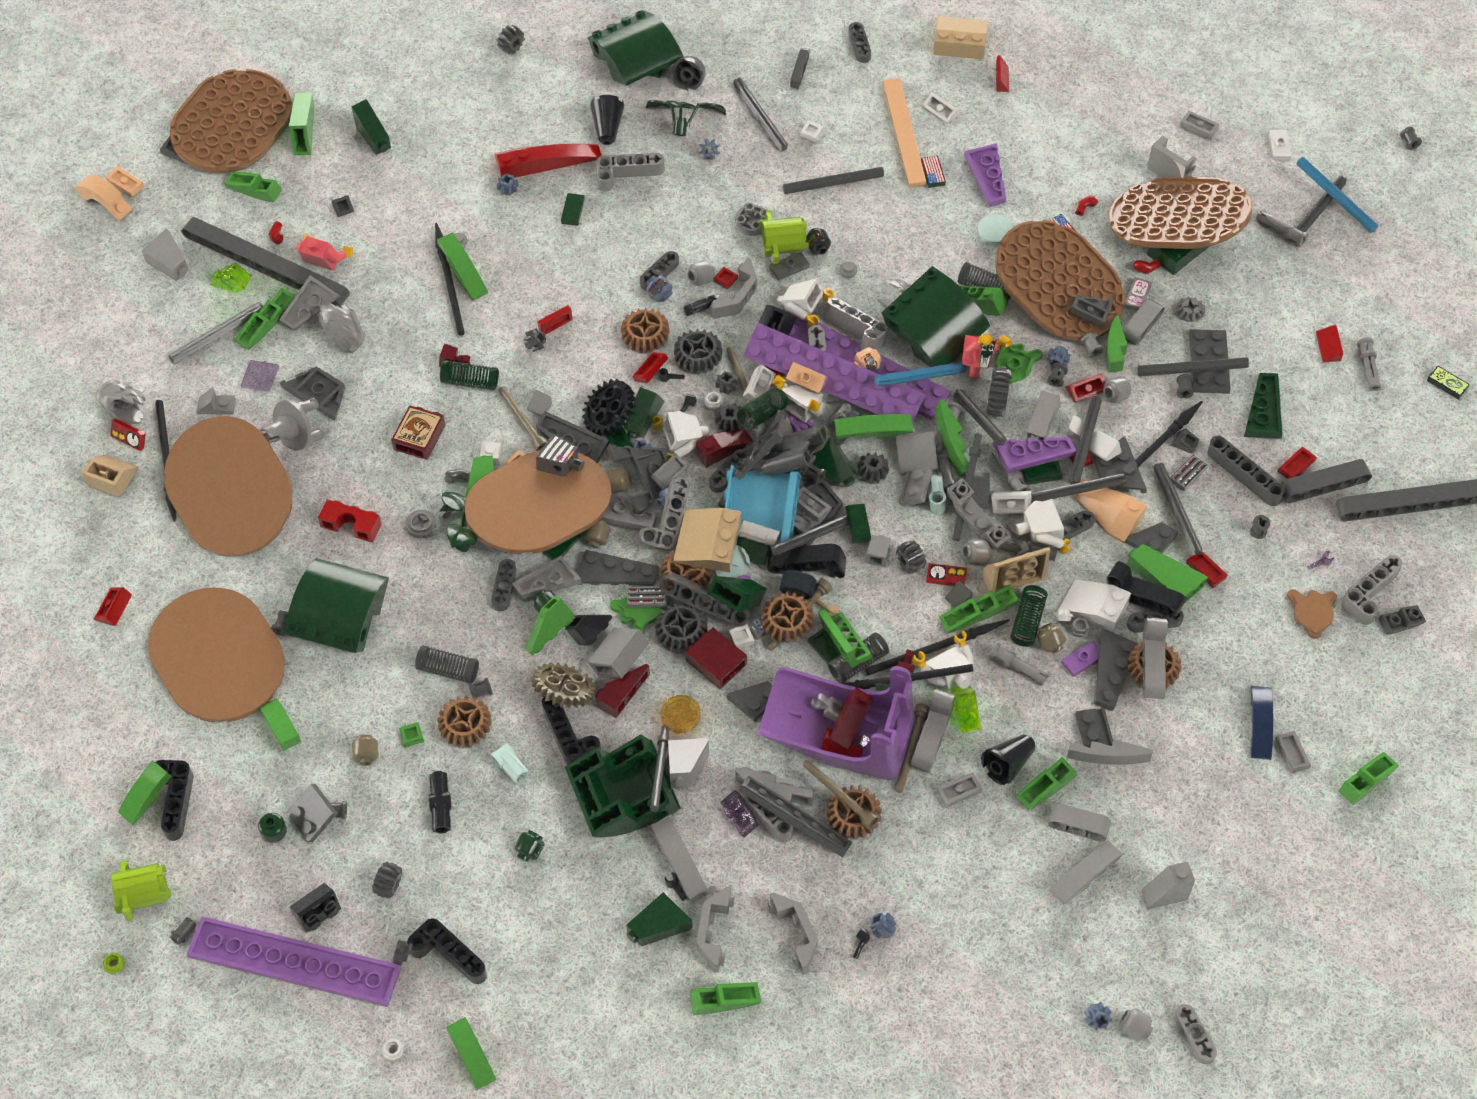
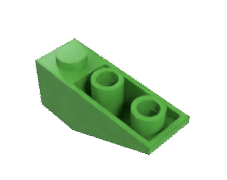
(989, 299)
(550, 621)

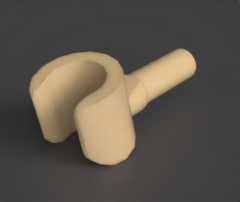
(832, 610)

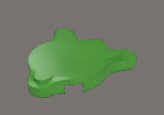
(1017, 360)
(638, 616)

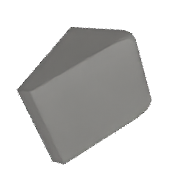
(539, 403)

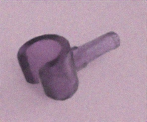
(1323, 561)

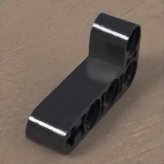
(810, 558)
(1146, 593)
(564, 729)
(174, 799)
(451, 953)

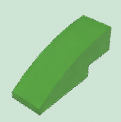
(254, 186)
(1115, 347)
(280, 724)
(1368, 778)
(1046, 784)
(144, 792)
(724, 997)
(471, 1053)

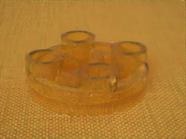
(680, 714)

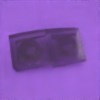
(740, 813)

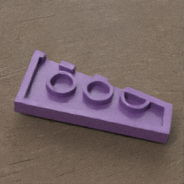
(986, 169)
(1025, 454)

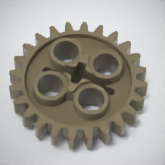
(550, 679)

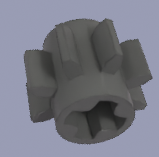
(534, 340)
(726, 382)

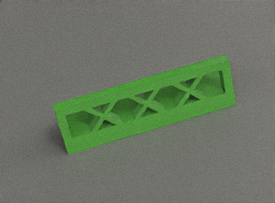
(841, 641)

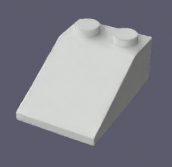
(1097, 603)

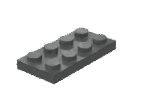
(1209, 346)

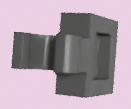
(402, 952)

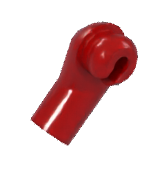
(1089, 200)
(274, 233)
(1145, 267)

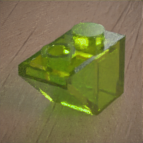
(231, 278)
(966, 709)

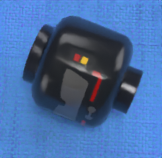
(818, 240)

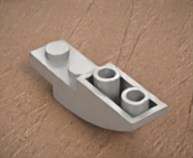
(798, 795)

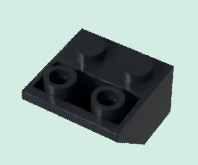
(777, 319)
(315, 907)

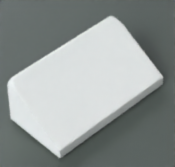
(941, 108)
(759, 383)
(1104, 446)
(1011, 502)

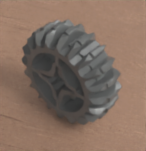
(696, 345)
(998, 391)
(689, 619)

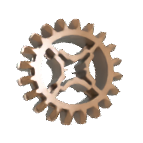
(655, 333)
(695, 574)
(776, 624)
(1172, 664)
(459, 730)
(847, 826)

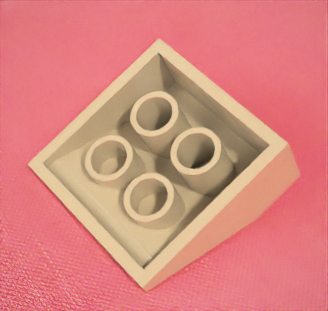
(960, 37)
(708, 538)
(1017, 570)

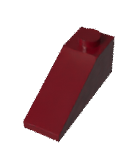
(721, 445)
(620, 691)
(850, 718)

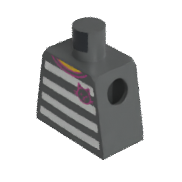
(558, 457)

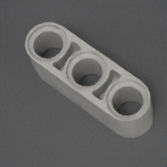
(1143, 321)
(1079, 822)
(773, 824)

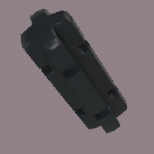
(699, 305)

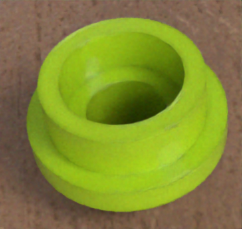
(111, 958)

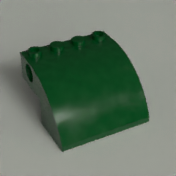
(635, 47)
(935, 318)
(335, 605)
(618, 788)

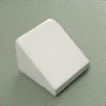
(1075, 427)

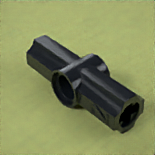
(440, 802)

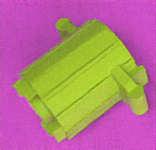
(783, 235)
(138, 888)

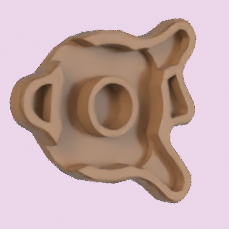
(1313, 611)

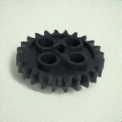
(608, 407)

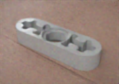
(1193, 1017)

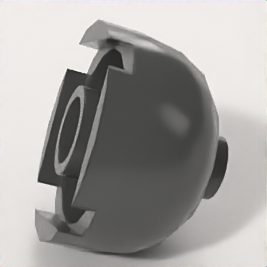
(688, 69)

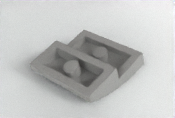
(916, 452)
(809, 511)

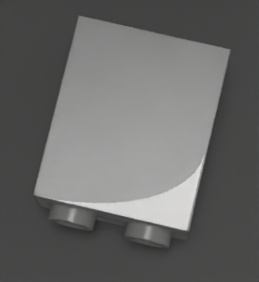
(1167, 163)

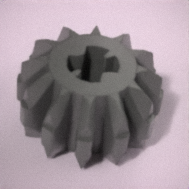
(510, 39)
(727, 417)
(873, 467)
(911, 557)
(387, 880)

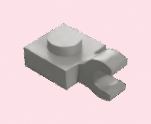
(830, 706)

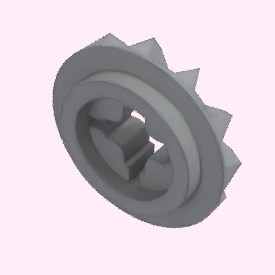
(1186, 313)
(839, 413)
(426, 517)

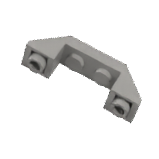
(724, 306)
(974, 516)
(718, 903)
(784, 907)

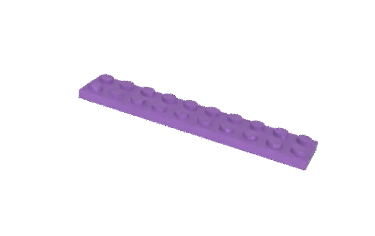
(847, 348)
(843, 377)
(294, 961)

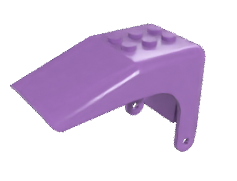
(799, 726)

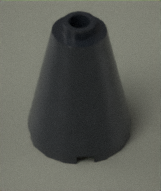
(607, 117)
(1007, 758)

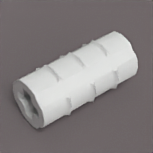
(759, 533)

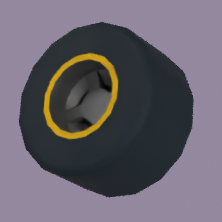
(798, 582)

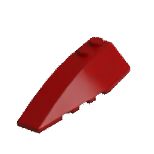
(543, 158)

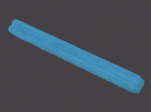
(1337, 194)
(919, 374)

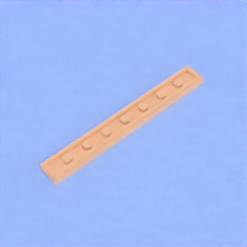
(904, 132)

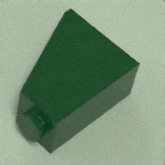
(370, 127)
(647, 407)
(835, 463)
(737, 592)
(658, 921)

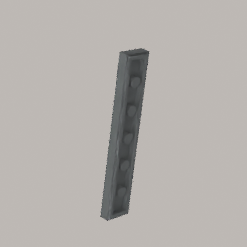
(795, 816)

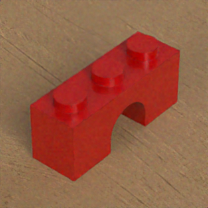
(336, 513)

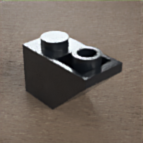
(586, 628)

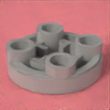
(748, 219)

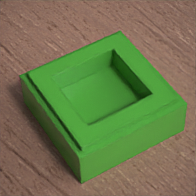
(411, 734)

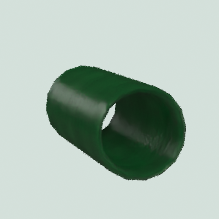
(447, 369)
(767, 414)
(1034, 600)

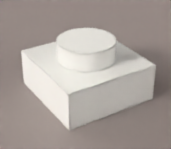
(811, 131)
(491, 448)
(741, 636)

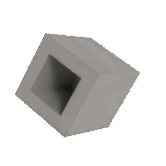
(878, 550)

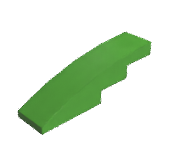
(462, 266)
(265, 320)
(874, 425)
(949, 431)
(980, 609)

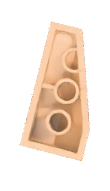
(1113, 510)

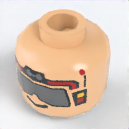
(868, 359)

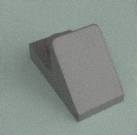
(215, 404)

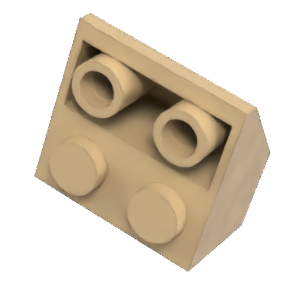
(109, 474)

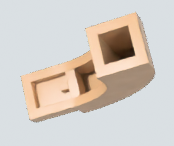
(102, 191)

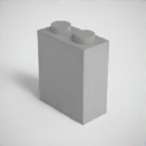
(618, 652)

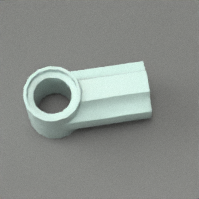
(936, 495)
(506, 759)

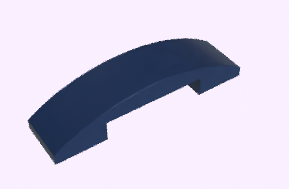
(1262, 722)

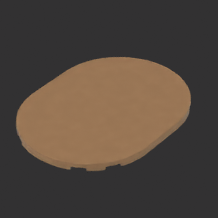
(230, 121)
(1180, 212)
(1045, 271)
(228, 486)
(533, 509)
(216, 654)

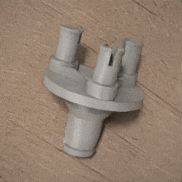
(292, 424)

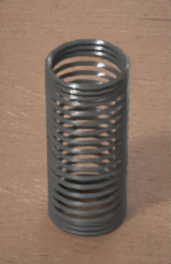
(964, 277)
(835, 667)
(470, 671)

